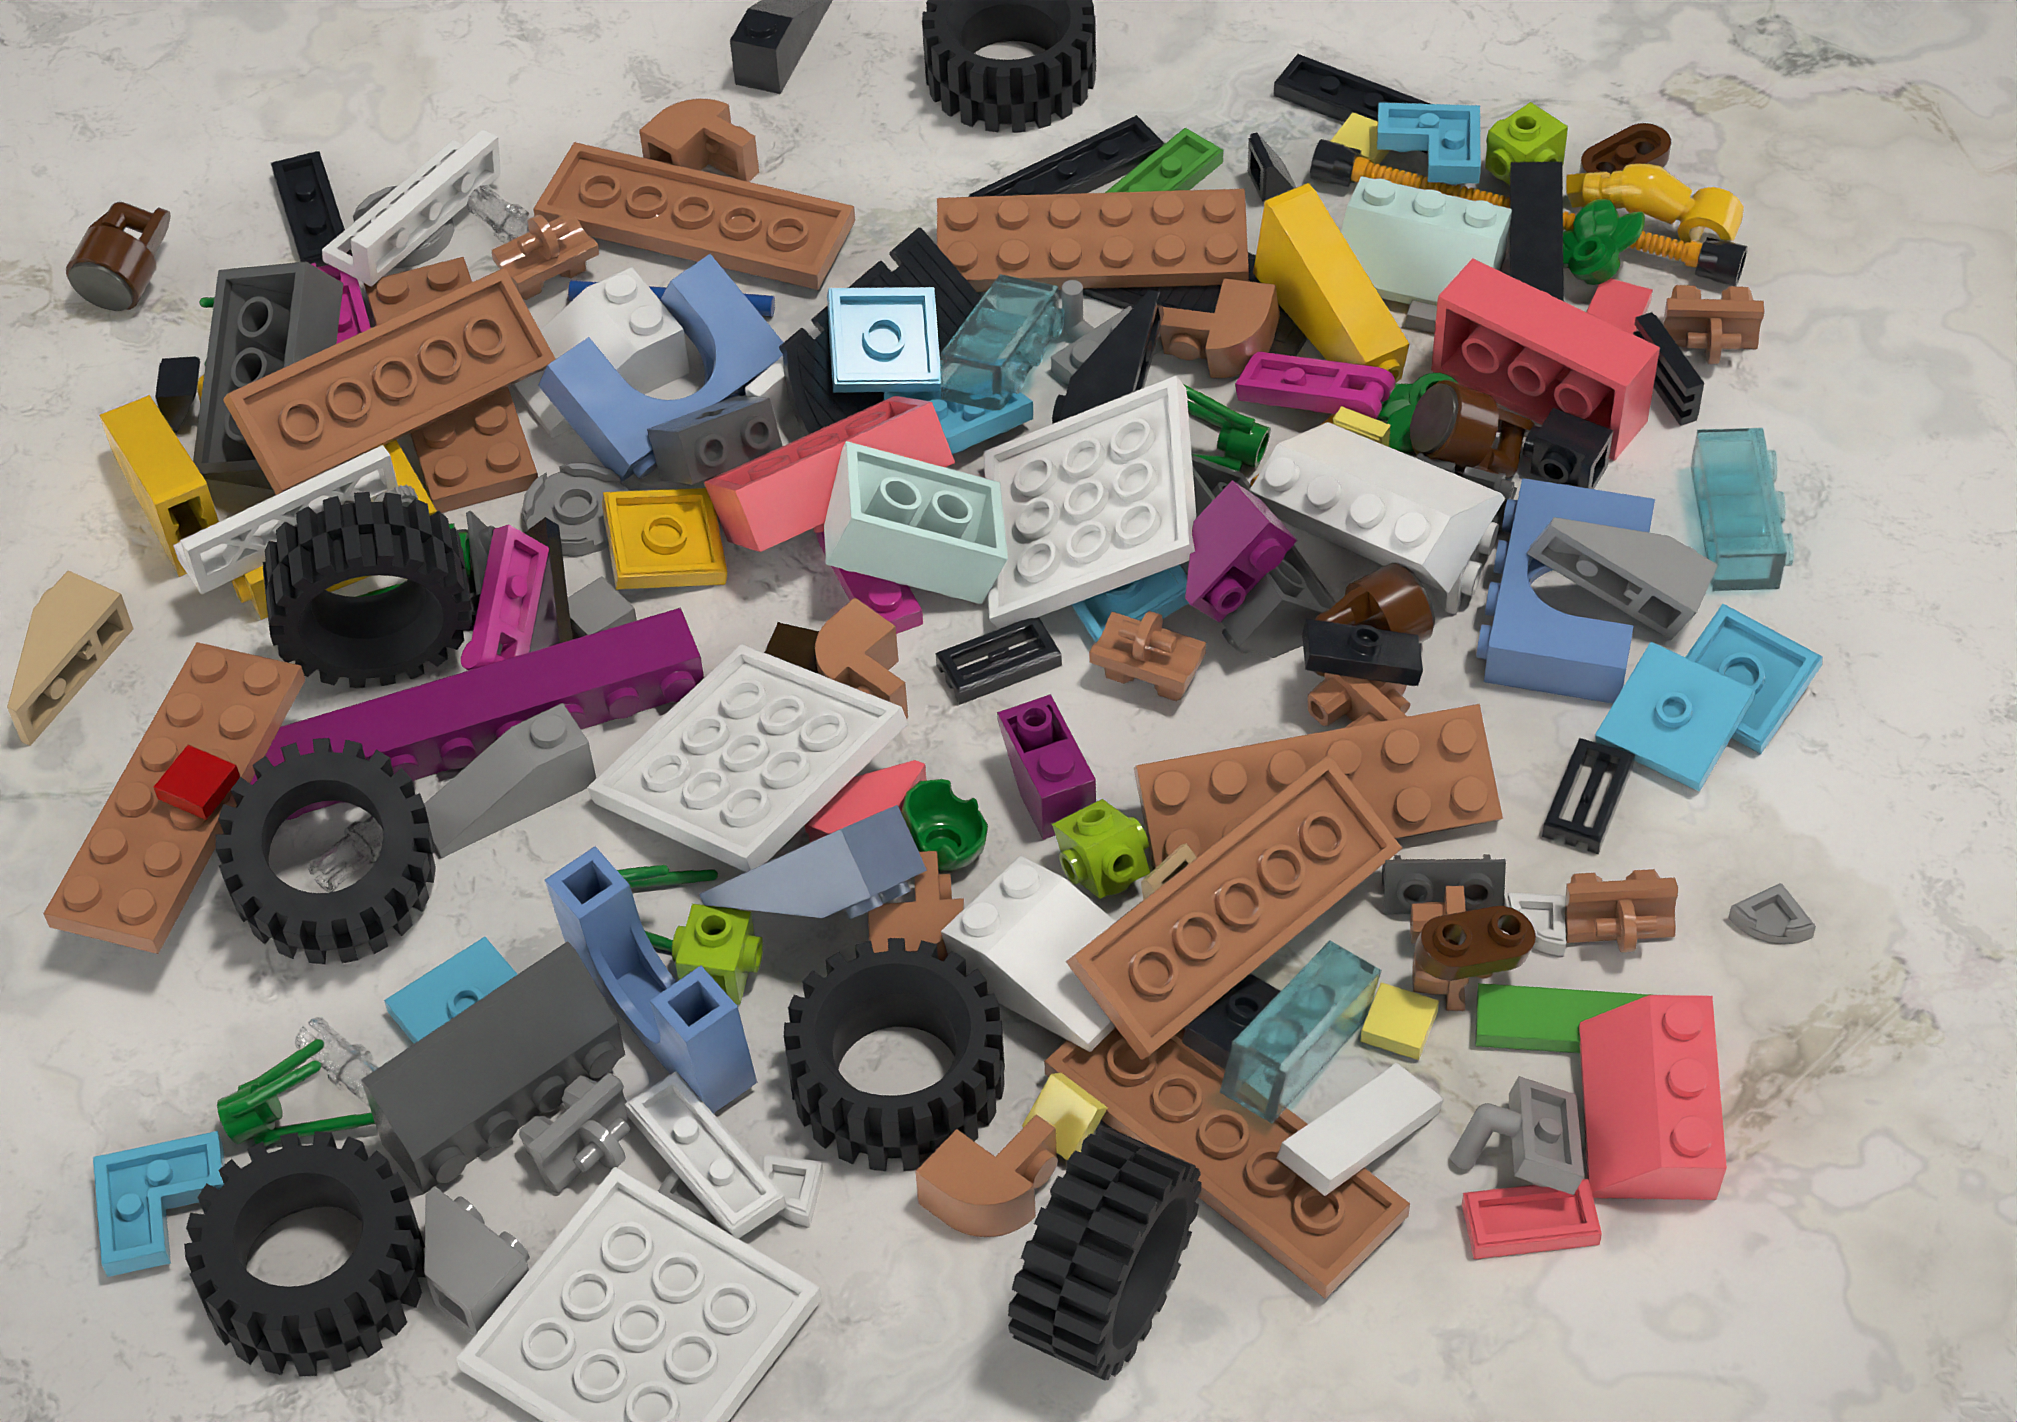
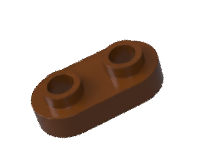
(1633, 145)
(1480, 942)

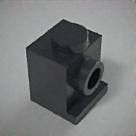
(1569, 450)

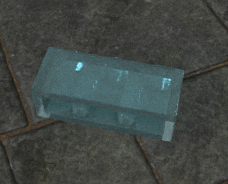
(1000, 343)
(1740, 509)
(1300, 1031)

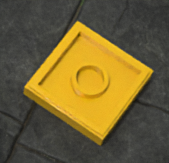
(663, 538)

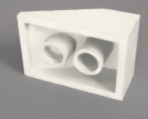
(629, 330)
(1019, 941)

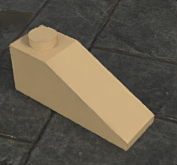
(64, 645)

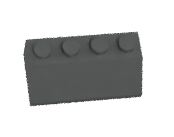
(258, 326)
(1279, 604)
(493, 1068)

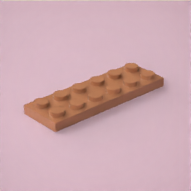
(698, 215)
(1098, 238)
(389, 380)
(479, 448)
(1411, 770)
(145, 852)
(1233, 907)
(1178, 1108)

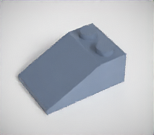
(843, 870)

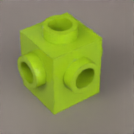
(1524, 137)
(1102, 849)
(722, 944)

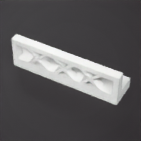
(415, 209)
(240, 541)

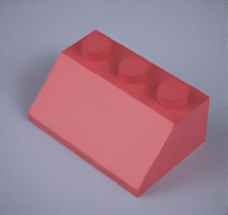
(1653, 1100)

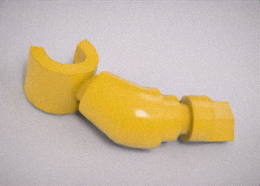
(1660, 196)

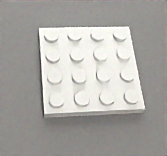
(1094, 502)
(747, 757)
(639, 1316)

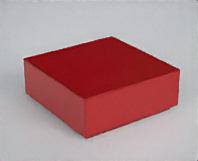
(196, 782)

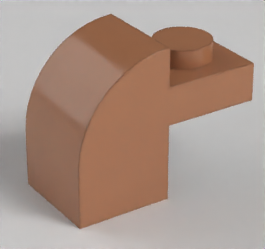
(699, 135)
(1229, 337)
(859, 650)
(917, 919)
(985, 1191)

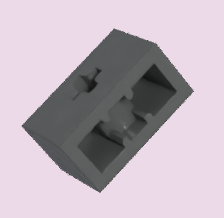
(714, 439)

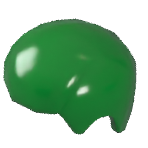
(944, 823)

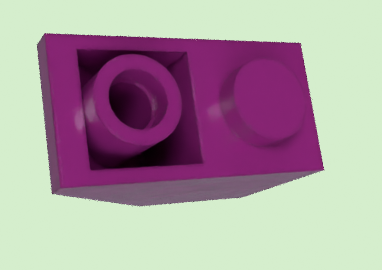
(1234, 549)
(1046, 762)

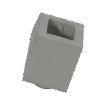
(467, 1262)

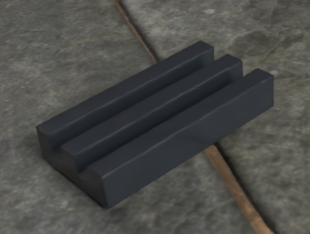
(1675, 377)
(1003, 665)
(1576, 829)

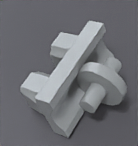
(582, 1134)

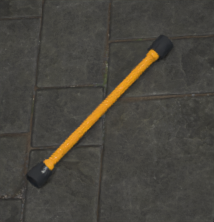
(1713, 259)

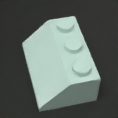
(1420, 238)
(915, 524)

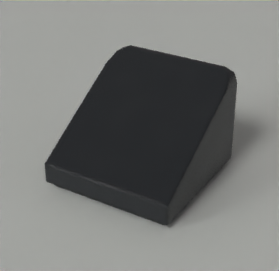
(1267, 169)
(176, 388)

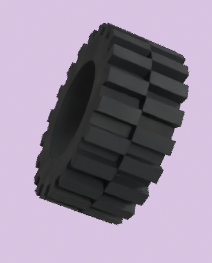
(1015, 88)
(375, 632)
(339, 917)
(884, 993)
(1104, 1252)
(322, 1316)

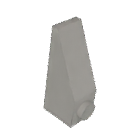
(1630, 569)
(511, 780)

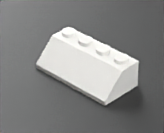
(1377, 502)

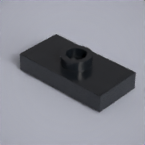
(1362, 652)
(1227, 1018)

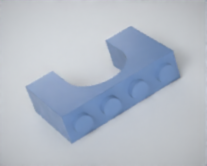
(615, 416)
(1529, 640)
(682, 1022)

